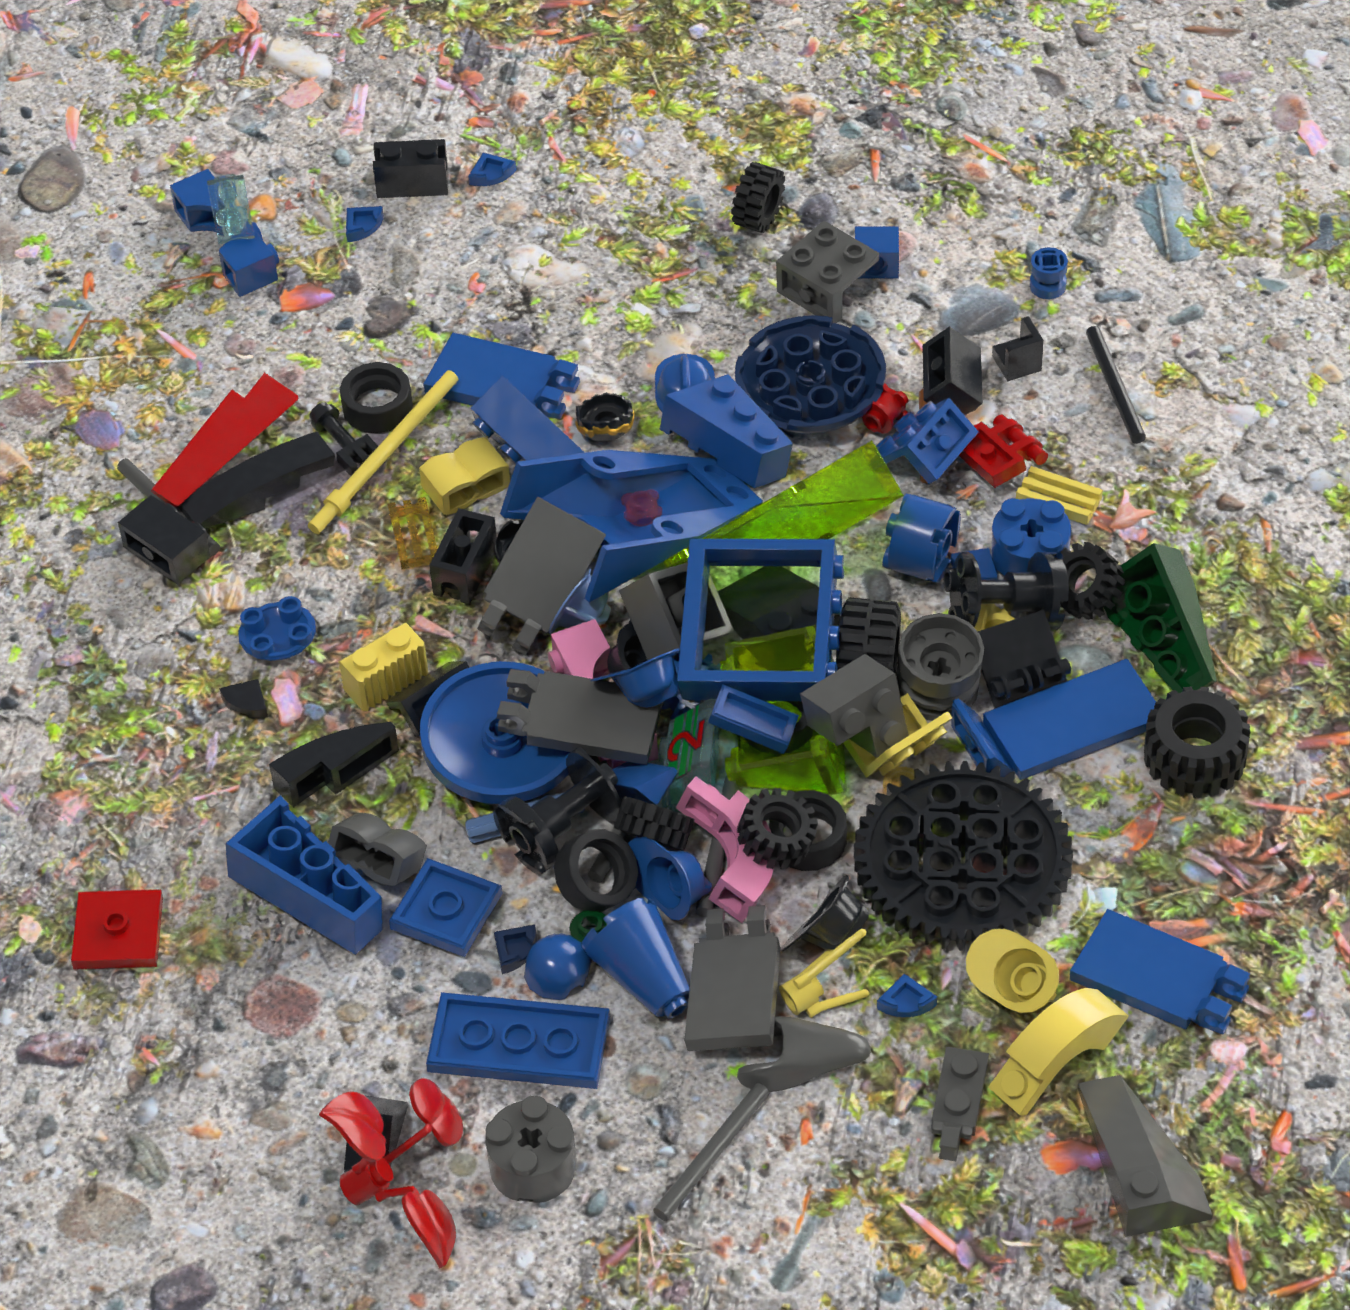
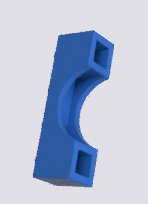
(244, 262)

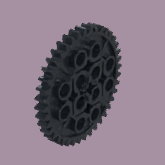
(936, 808)

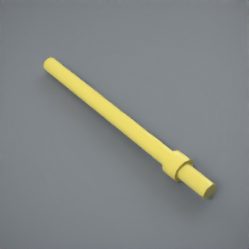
(339, 500)

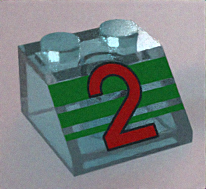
(691, 750)

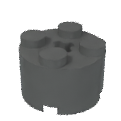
(531, 1150)

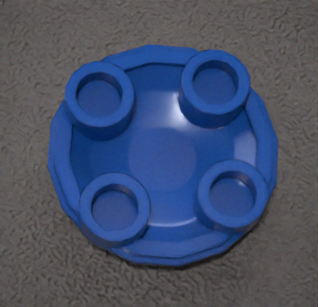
(276, 629)

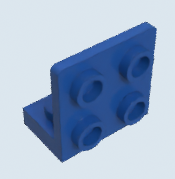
(929, 438)

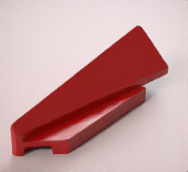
(223, 436)

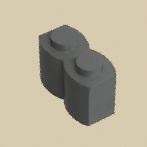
(377, 849)

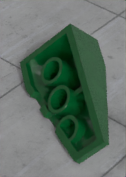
(1164, 617)

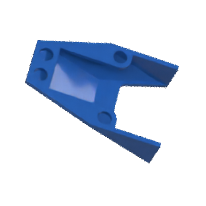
(589, 485)

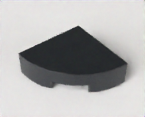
(245, 698)

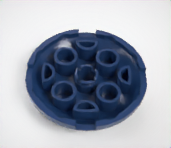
(812, 373)

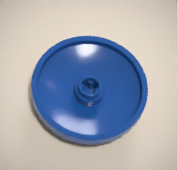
(470, 753)

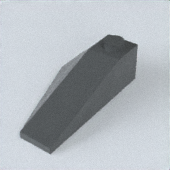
(1143, 1167)

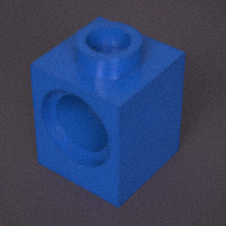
(884, 241)

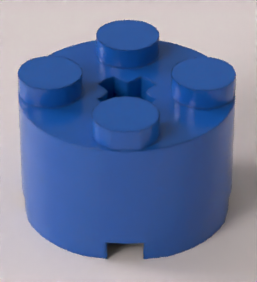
(1028, 528)
(921, 538)

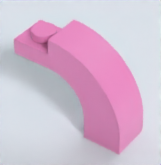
(744, 879)

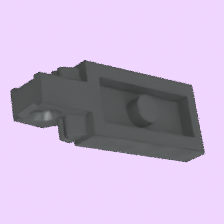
(958, 1098)

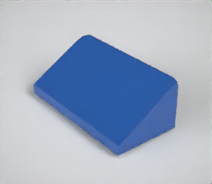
(977, 738)
(643, 781)

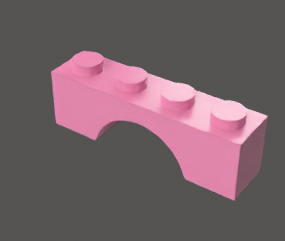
(584, 653)

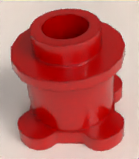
(886, 410)

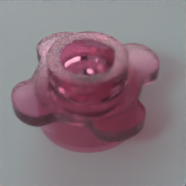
(641, 507)

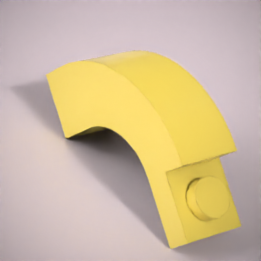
(1057, 1035)

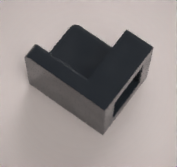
(1021, 355)

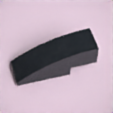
(332, 761)

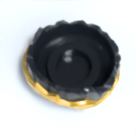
(604, 417)

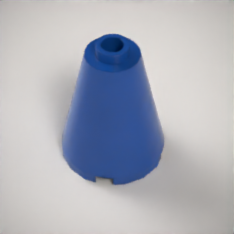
(640, 957)

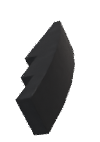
(248, 484)

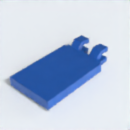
(483, 362)
(1159, 973)

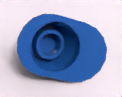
(680, 373)
(648, 682)
(668, 877)

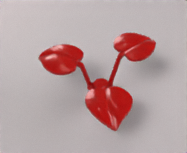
(362, 1129)

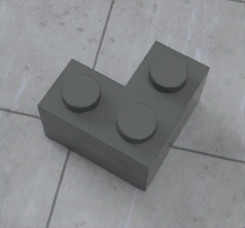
(857, 705)

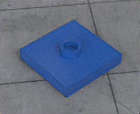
(445, 907)

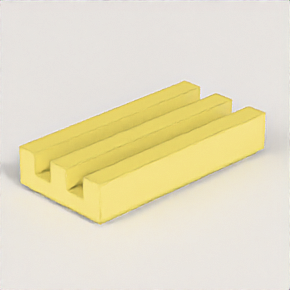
(1063, 491)

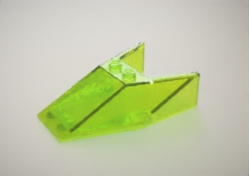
(818, 504)

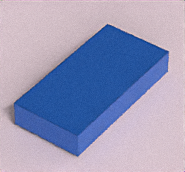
(753, 718)

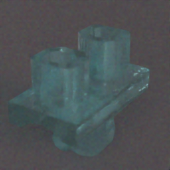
(230, 208)

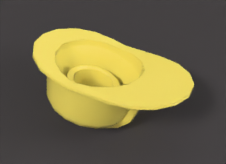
(1012, 970)

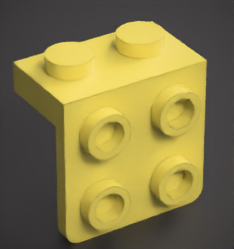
(920, 738)

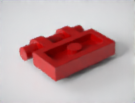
(996, 459)

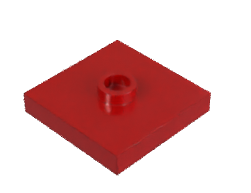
(117, 929)

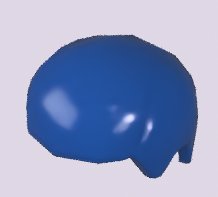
(556, 966)

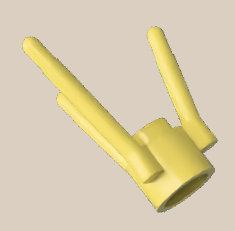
(804, 989)

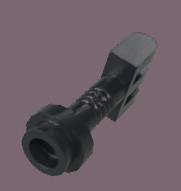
(325, 418)

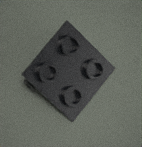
(1021, 659)

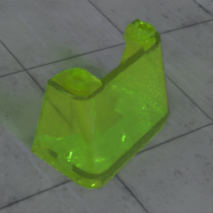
(812, 767)

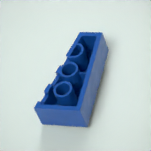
(304, 877)

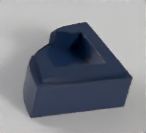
(514, 946)

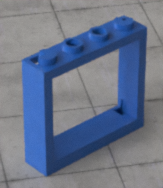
(764, 685)

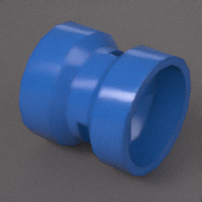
(1048, 273)

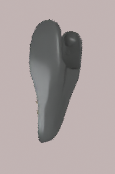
(807, 1053)

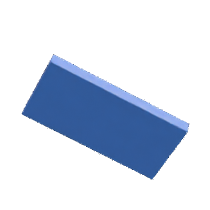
(1071, 719)
(518, 1040)

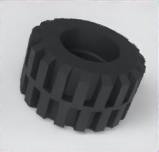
(869, 629)
(1190, 766)

